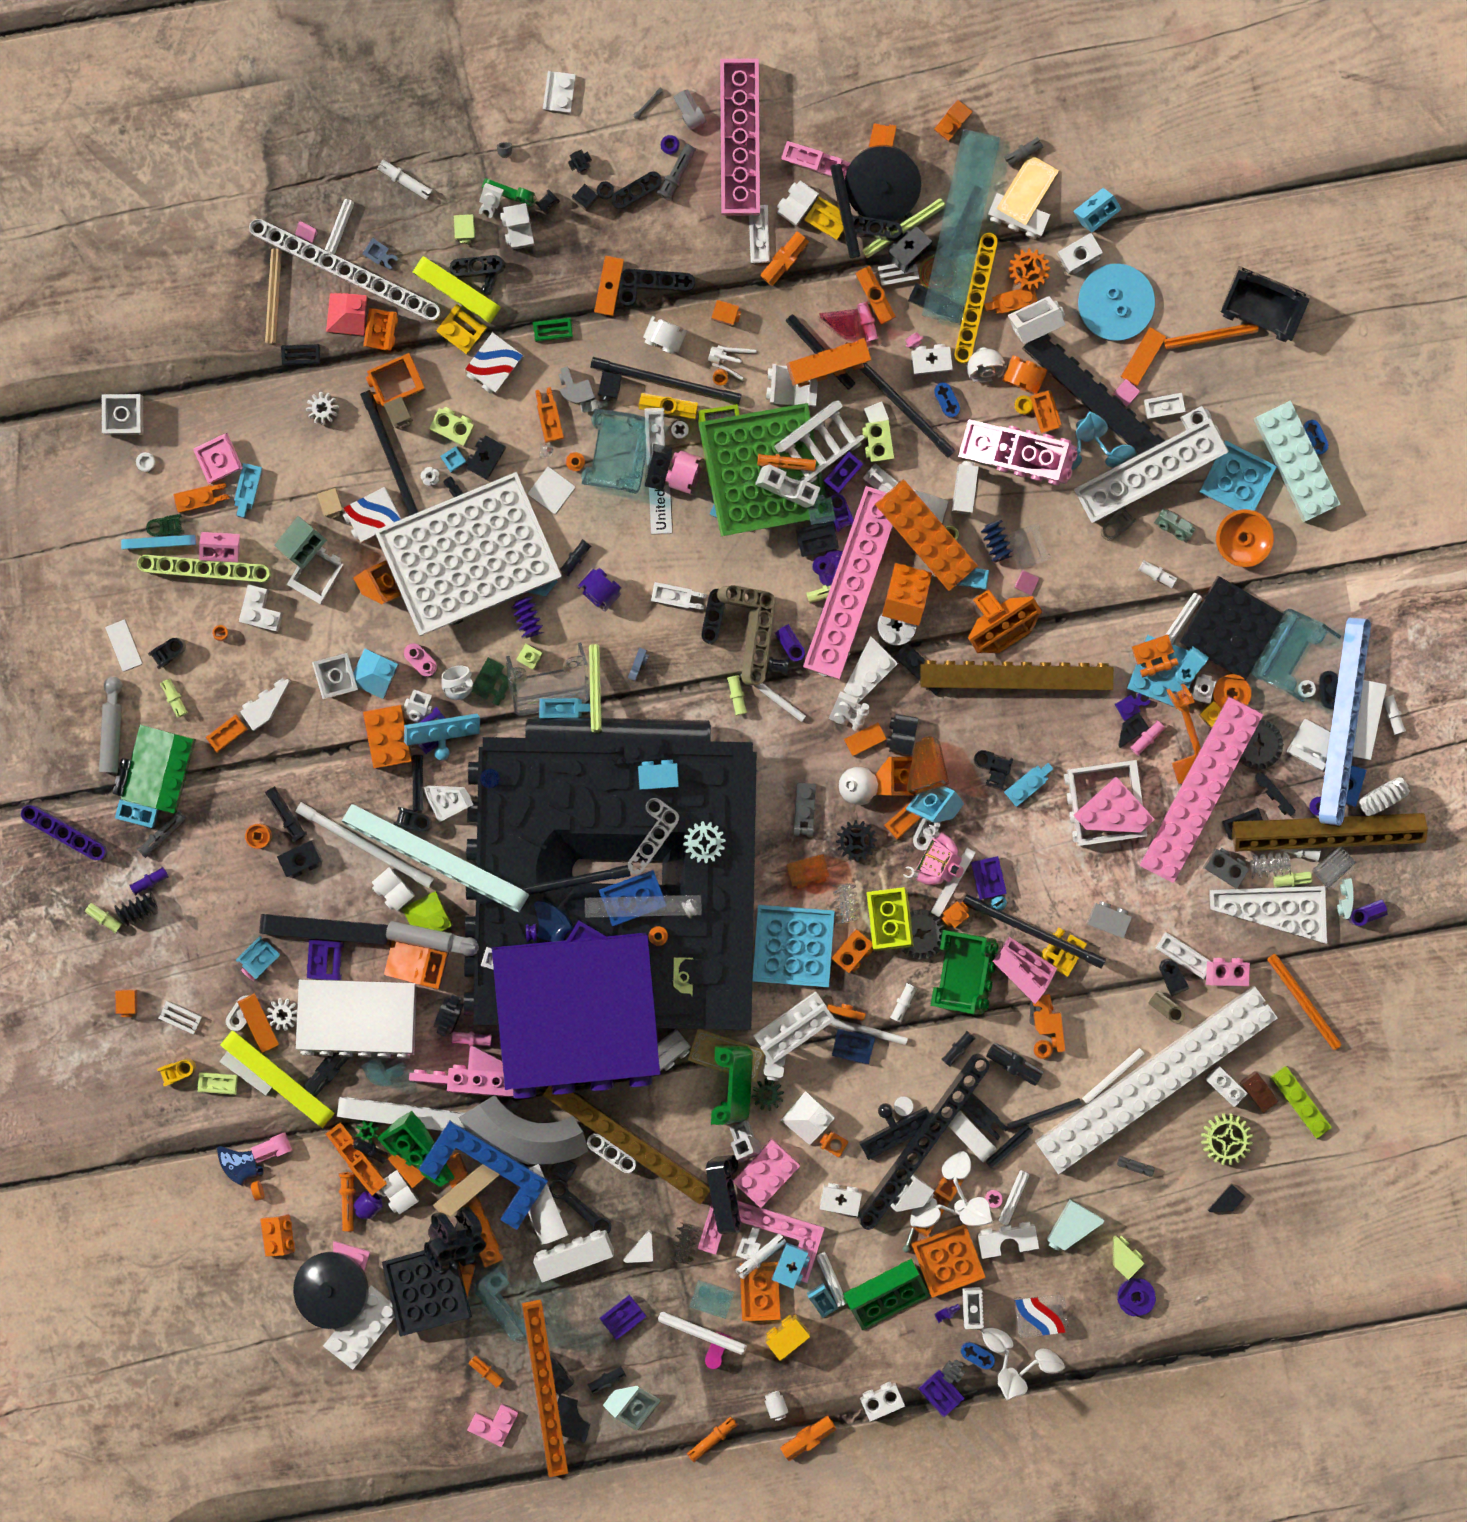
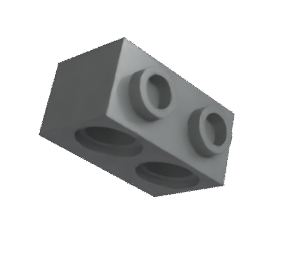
(1224, 871)

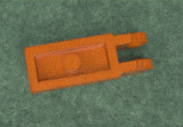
(549, 417)
(199, 497)

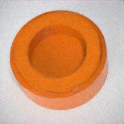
(257, 1190)

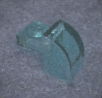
(379, 1075)

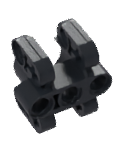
(453, 1242)

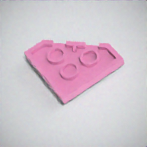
(1114, 810)

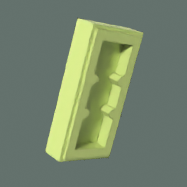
(678, 983)
(217, 1083)

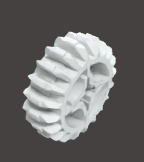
(1384, 796)

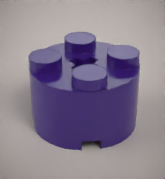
(600, 589)

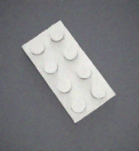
(354, 1340)

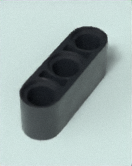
(709, 625)

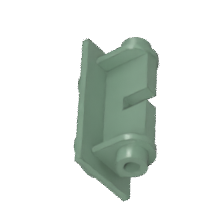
(1181, 530)

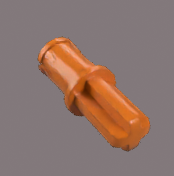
(486, 1371)

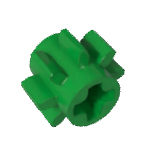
(372, 1130)

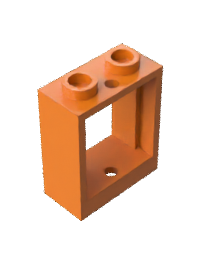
(371, 379)
(1042, 404)

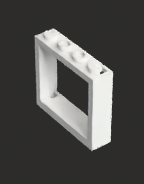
(1072, 799)

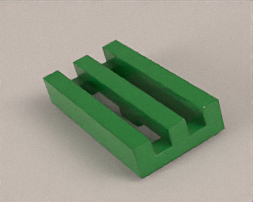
(553, 337)

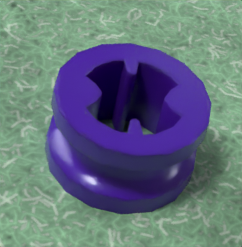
(531, 932)

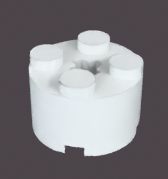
(664, 334)
(892, 636)

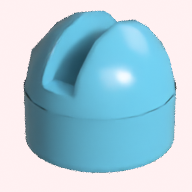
(995, 899)

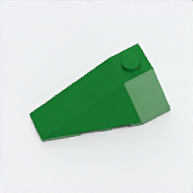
(412, 1142)

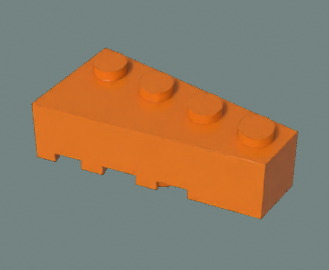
(828, 362)

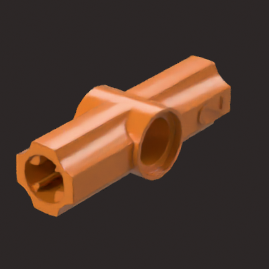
(784, 258)
(881, 306)
(808, 1438)

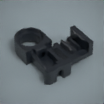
(998, 768)

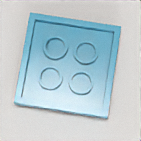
(1238, 478)
(1156, 685)

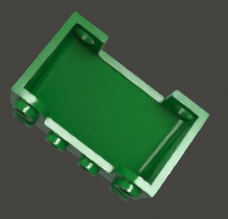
(965, 972)

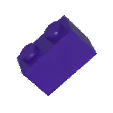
(843, 472)

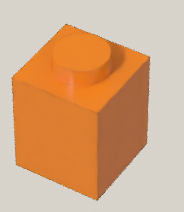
(726, 313)
(126, 1002)

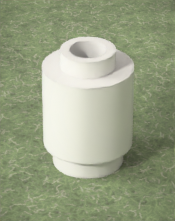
(776, 1405)

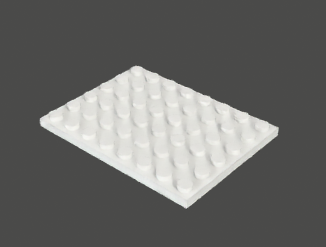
(468, 554)

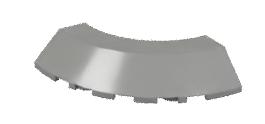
(524, 1139)

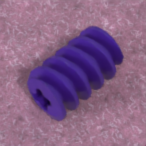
(527, 617)

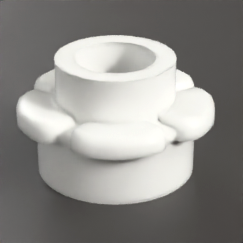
(430, 471)

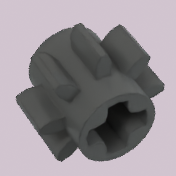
(953, 1371)

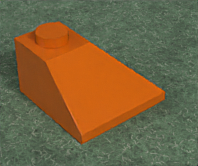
(378, 583)
(894, 776)

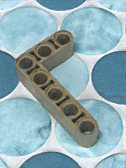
(754, 628)

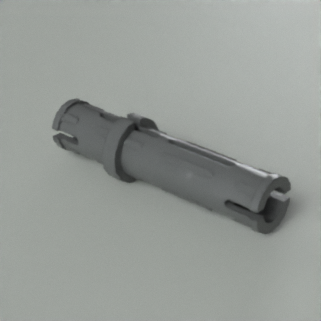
(145, 849)

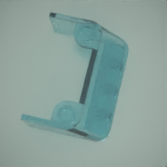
(1286, 648)

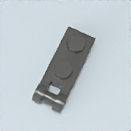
(804, 808)

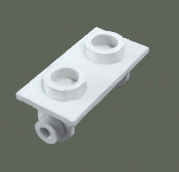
(880, 479)

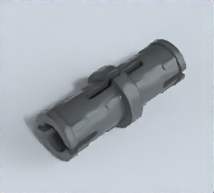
(1023, 152)

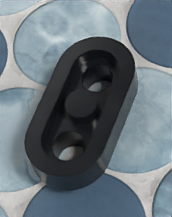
(1328, 689)

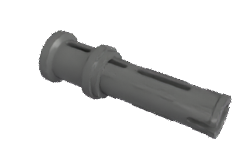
(672, 180)

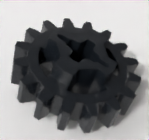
(866, 849)

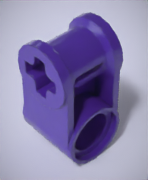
(842, 513)

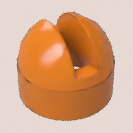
(718, 377)
(220, 629)

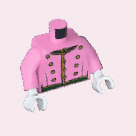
(938, 862)

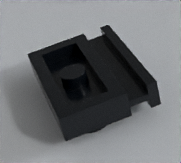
(817, 539)

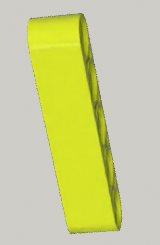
(456, 289)

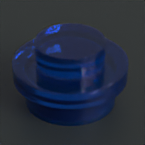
(490, 778)

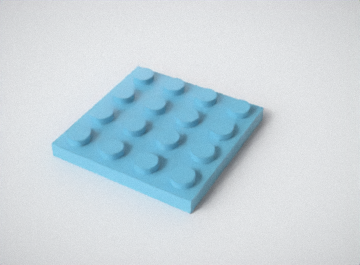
(793, 945)

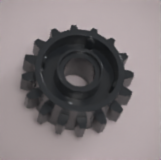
(448, 1015)

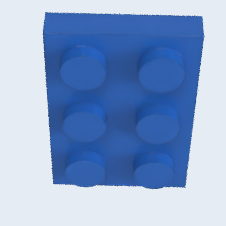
(640, 885)

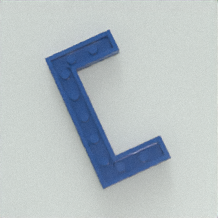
(455, 1136)

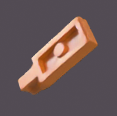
(1011, 300)

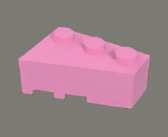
(1025, 969)

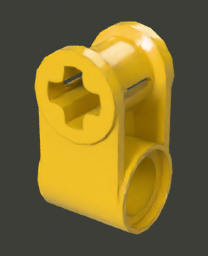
(173, 1072)

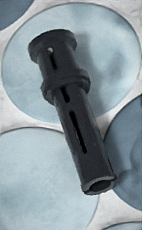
(290, 822)

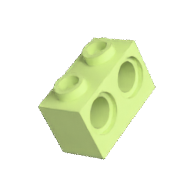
(450, 430)
(884, 440)

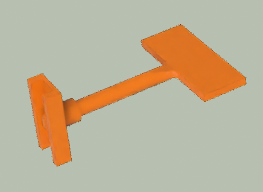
(1181, 701)

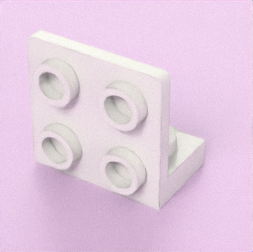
(1310, 744)

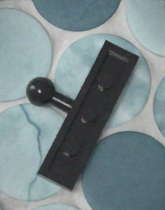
(896, 1131)

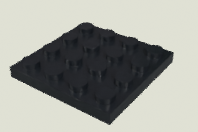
(1231, 627)
(423, 1295)

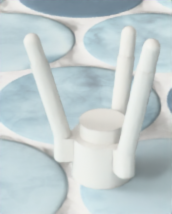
(718, 356)

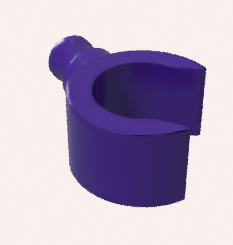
(946, 1312)

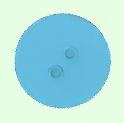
(1116, 302)

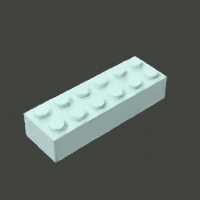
(1296, 461)

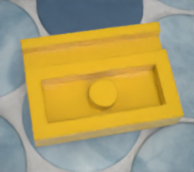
(825, 218)

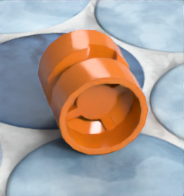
(258, 836)

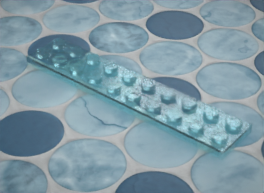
(961, 226)

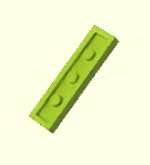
(1300, 1102)

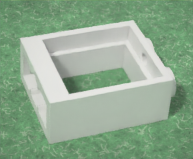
(1037, 319)
(965, 488)
(310, 593)

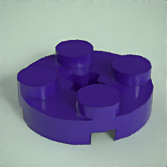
(1138, 1307)

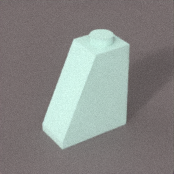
(1072, 1226)

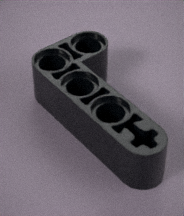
(656, 285)
(723, 1194)

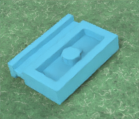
(258, 957)

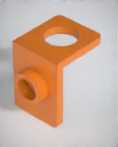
(826, 1140)

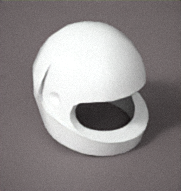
(457, 682)

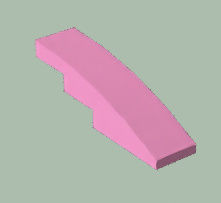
(812, 159)

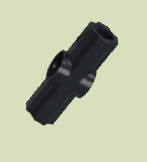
(1014, 1064)
(324, 1073)

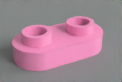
(420, 659)

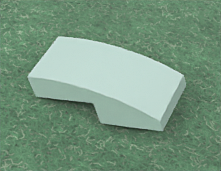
(1345, 905)

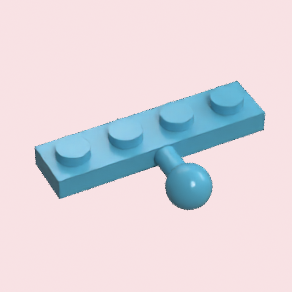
(440, 731)

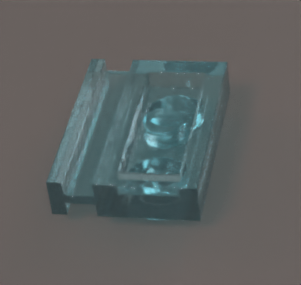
(711, 1299)

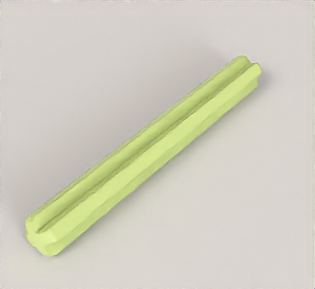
(914, 221)
(595, 690)

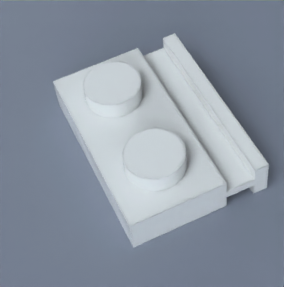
(559, 92)

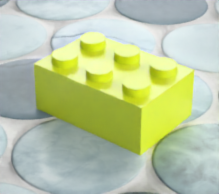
(890, 919)

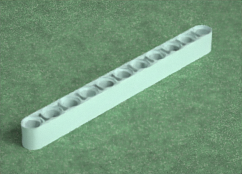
(435, 858)

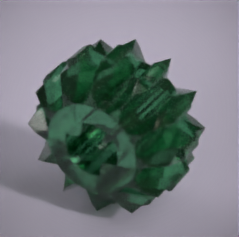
(761, 1093)

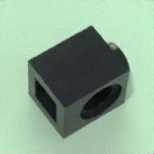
(609, 386)

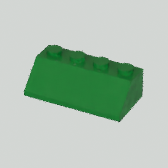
(886, 1294)

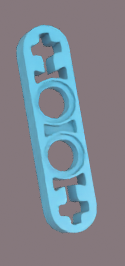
(156, 542)

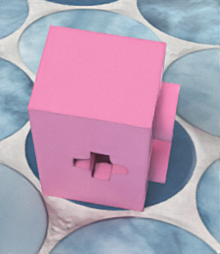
(219, 547)

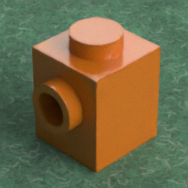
(955, 914)

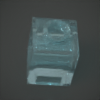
(828, 513)

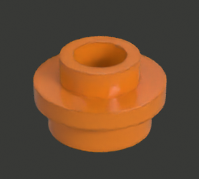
(575, 467)
(653, 931)
(1045, 1055)

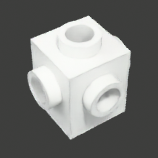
(417, 706)

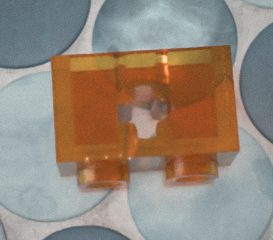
(815, 862)

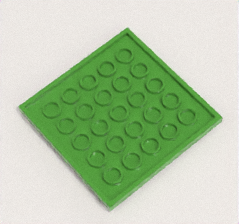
(731, 459)

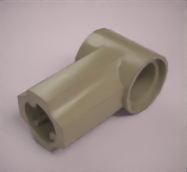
(1165, 1006)

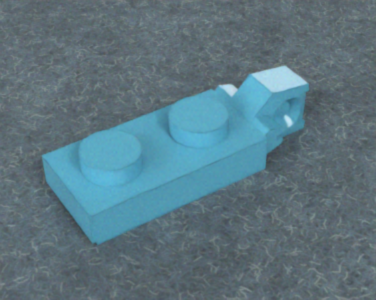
(247, 488)
(562, 707)
(1028, 784)

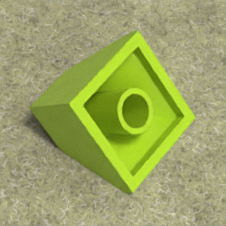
(428, 913)

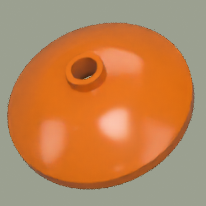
(1258, 541)

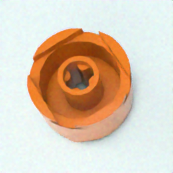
(1024, 375)

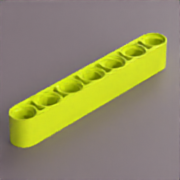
(277, 1079)

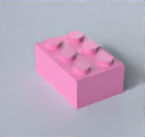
(766, 1173)

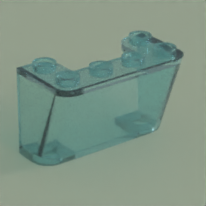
(487, 1290)

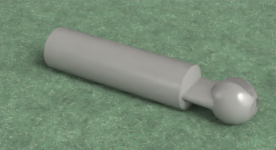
(110, 727)
(431, 938)

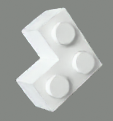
(518, 225)
(254, 610)

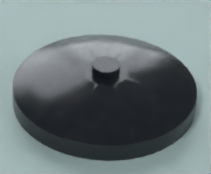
(883, 183)
(330, 1290)

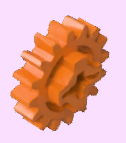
(1036, 272)

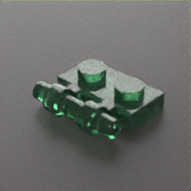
(487, 679)

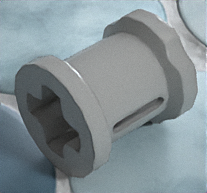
(680, 424)

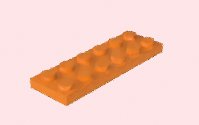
(926, 534)

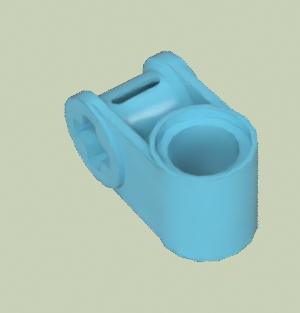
(1192, 663)

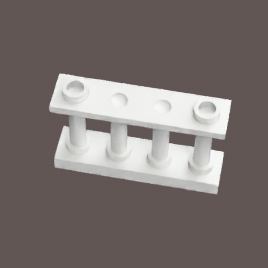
(817, 423)
(794, 1027)

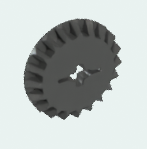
(1269, 753)
(931, 943)

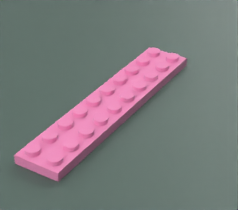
(850, 588)
(1201, 789)

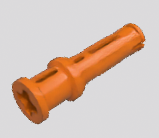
(347, 1178)

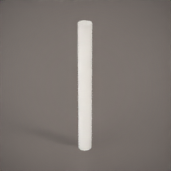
(779, 700)
(869, 1031)
(1113, 1075)

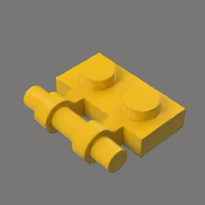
(1063, 961)

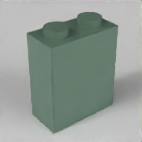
(300, 542)

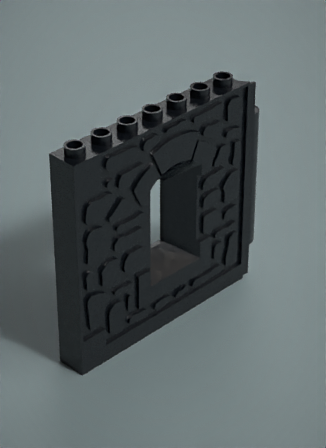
(569, 804)

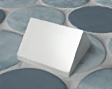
(334, 676)

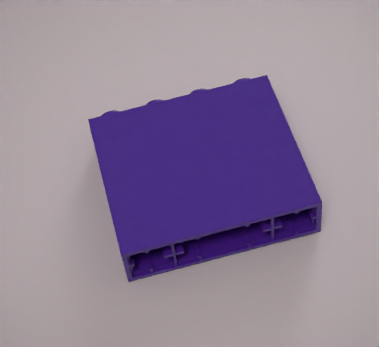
(576, 1014)

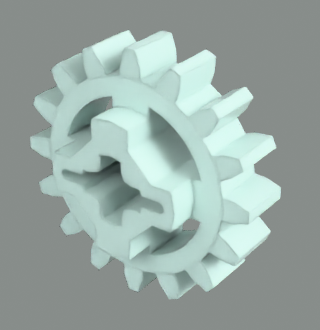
(695, 843)

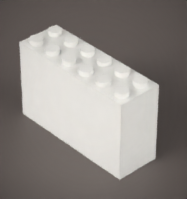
(356, 1018)

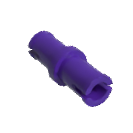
(149, 881)

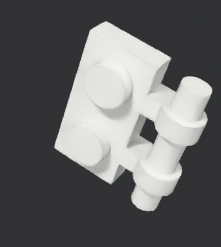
(843, 711)

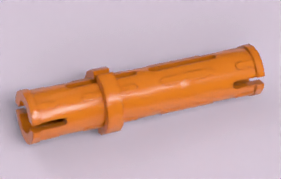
(786, 462)
(713, 1438)

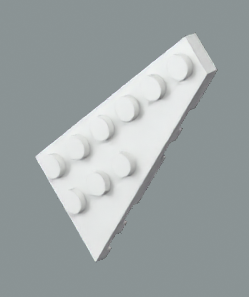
(1285, 908)

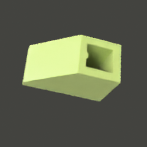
(1125, 1259)

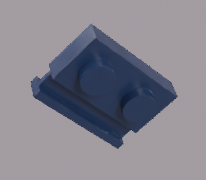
(853, 1046)

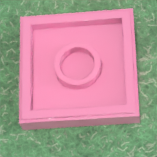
(218, 458)

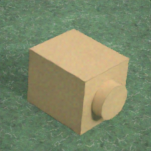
(330, 503)

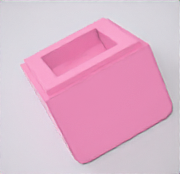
(306, 232)
(1126, 392)
(1026, 582)

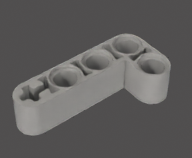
(650, 839)

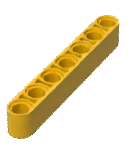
(974, 288)

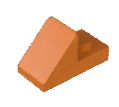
(953, 120)

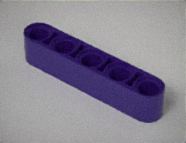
(54, 831)

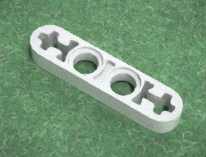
(951, 886)

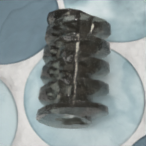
(685, 1242)

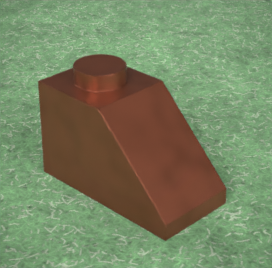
(1259, 1091)

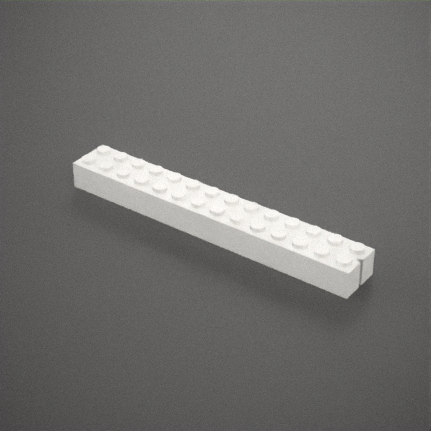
(1156, 1079)

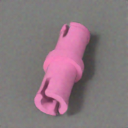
(867, 321)
(1147, 738)
(471, 1038)

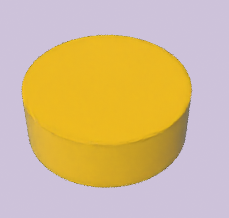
(1023, 405)

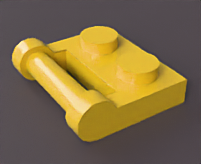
(457, 334)

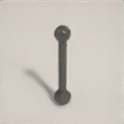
(637, 114)

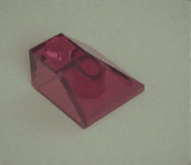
(842, 323)

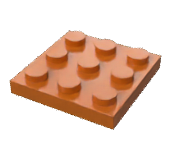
(948, 1260)

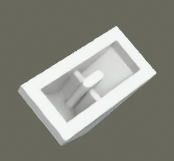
(642, 1250)

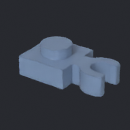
(377, 252)
(641, 659)

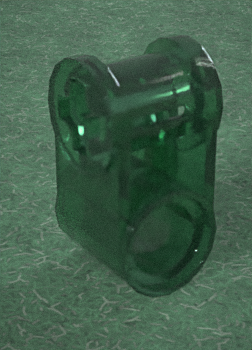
(166, 526)

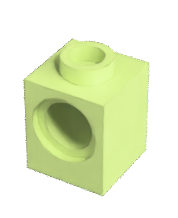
(464, 228)
(529, 656)

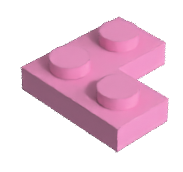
(496, 1429)

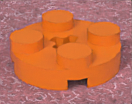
(1225, 684)

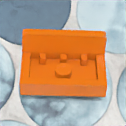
(380, 329)
(277, 1235)

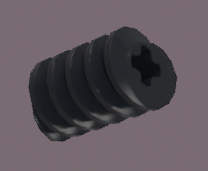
(137, 909)

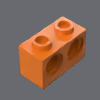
(848, 947)

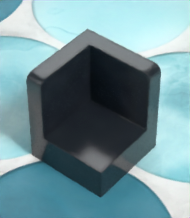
(585, 197)

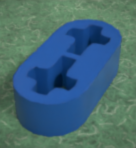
(951, 398)
(1319, 435)
(980, 1351)

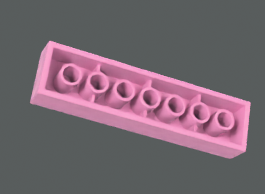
(740, 137)

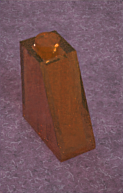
(927, 767)

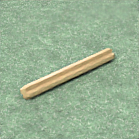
(273, 296)

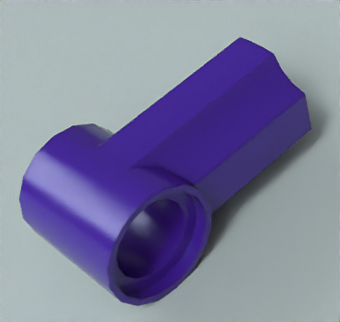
(789, 642)
(1369, 912)

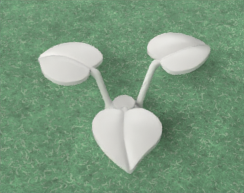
(973, 1213)
(1009, 1379)

